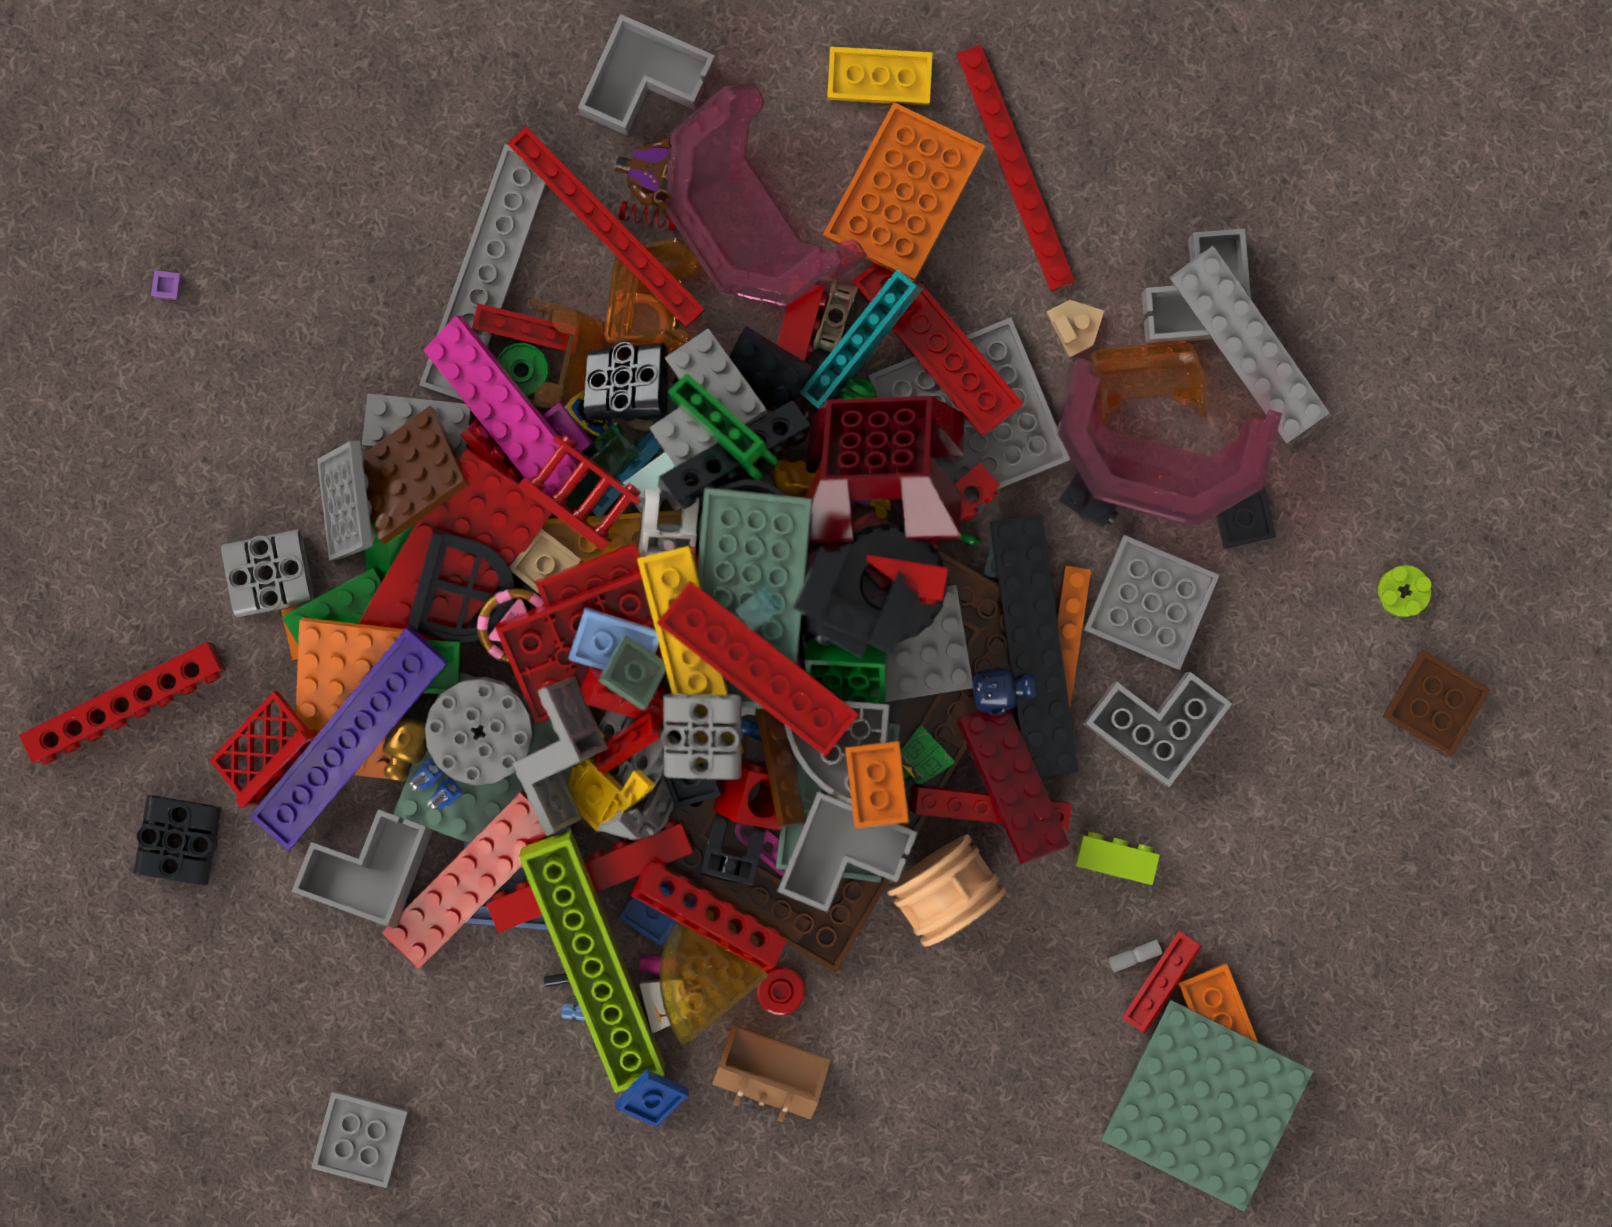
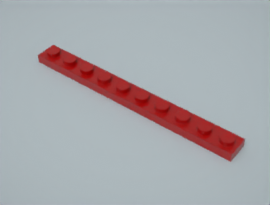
(1015, 167)
(606, 227)

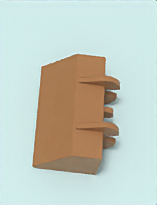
(771, 1073)

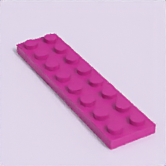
(498, 402)

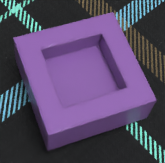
(166, 285)

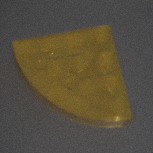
(701, 980)

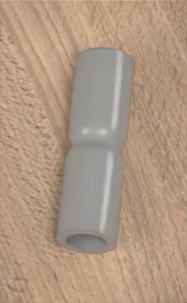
(1136, 955)

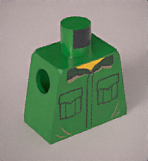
(923, 757)

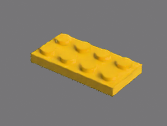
(879, 76)

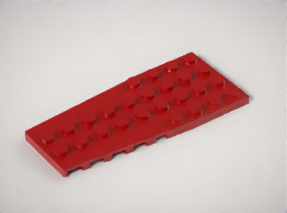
(485, 510)

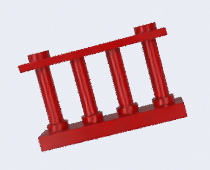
(556, 503)

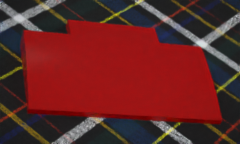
(542, 638)

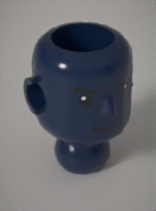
(998, 690)

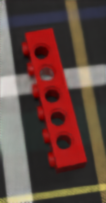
(985, 486)
(967, 804)
(672, 905)

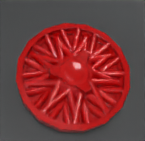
(778, 984)

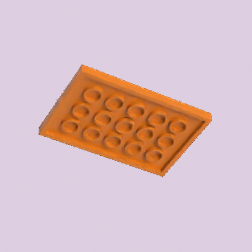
(905, 190)
(331, 666)

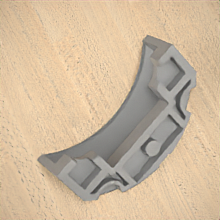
(644, 817)

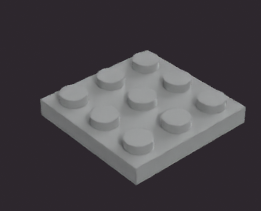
(360, 1139)

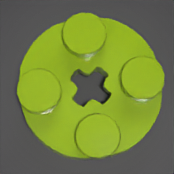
(1409, 605)

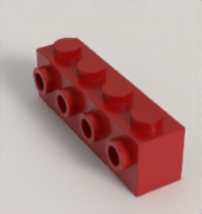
(601, 696)

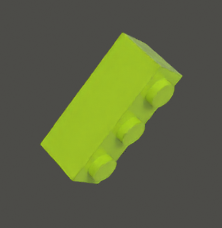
(1117, 858)

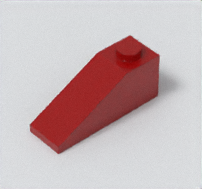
(924, 578)

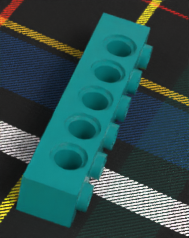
(862, 339)

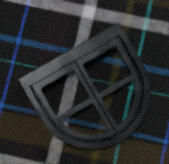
(429, 582)

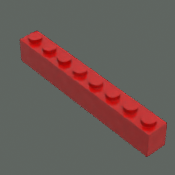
(604, 869)

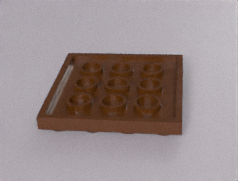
(411, 474)

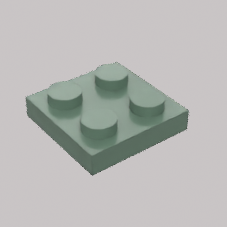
(633, 672)

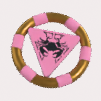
(517, 609)

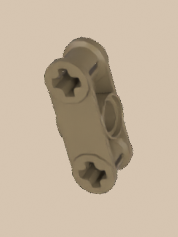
(840, 301)

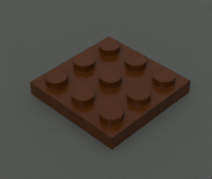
(1436, 703)

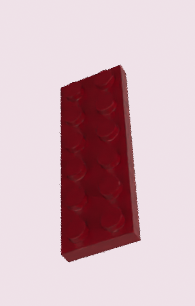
(1014, 785)

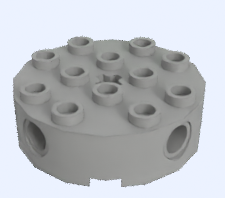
(455, 742)

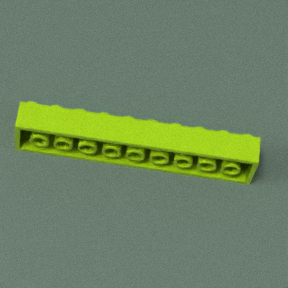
(591, 959)

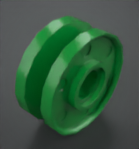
(526, 355)

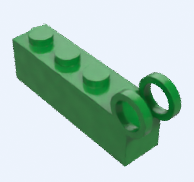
(720, 424)

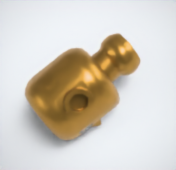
(405, 745)

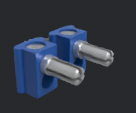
(428, 776)

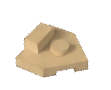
(1075, 325)

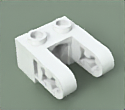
(663, 536)

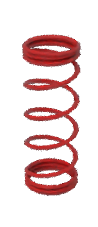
(623, 207)

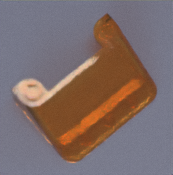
(635, 312)

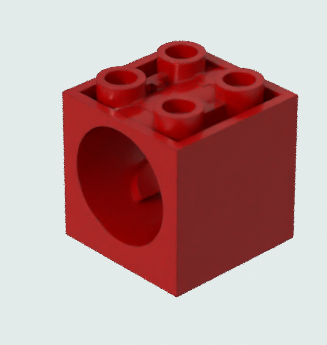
(734, 800)

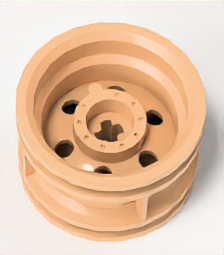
(946, 890)

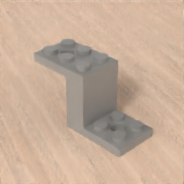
(578, 741)

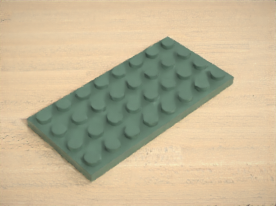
(752, 545)

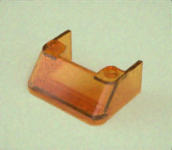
(585, 335)
(1148, 372)

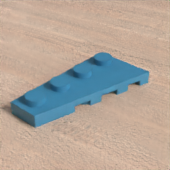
(649, 447)

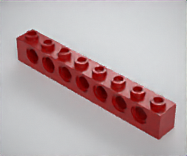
(38, 738)

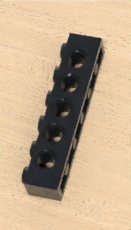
(679, 495)

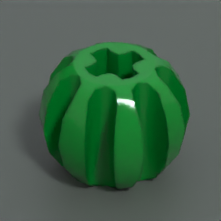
(858, 388)

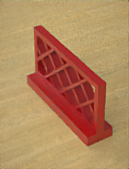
(272, 769)

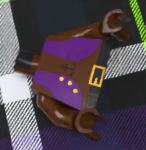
(648, 172)

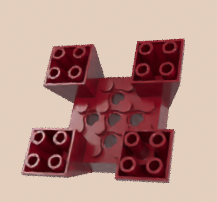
(884, 453)

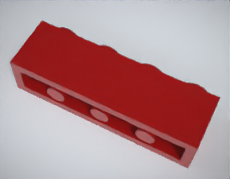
(801, 322)

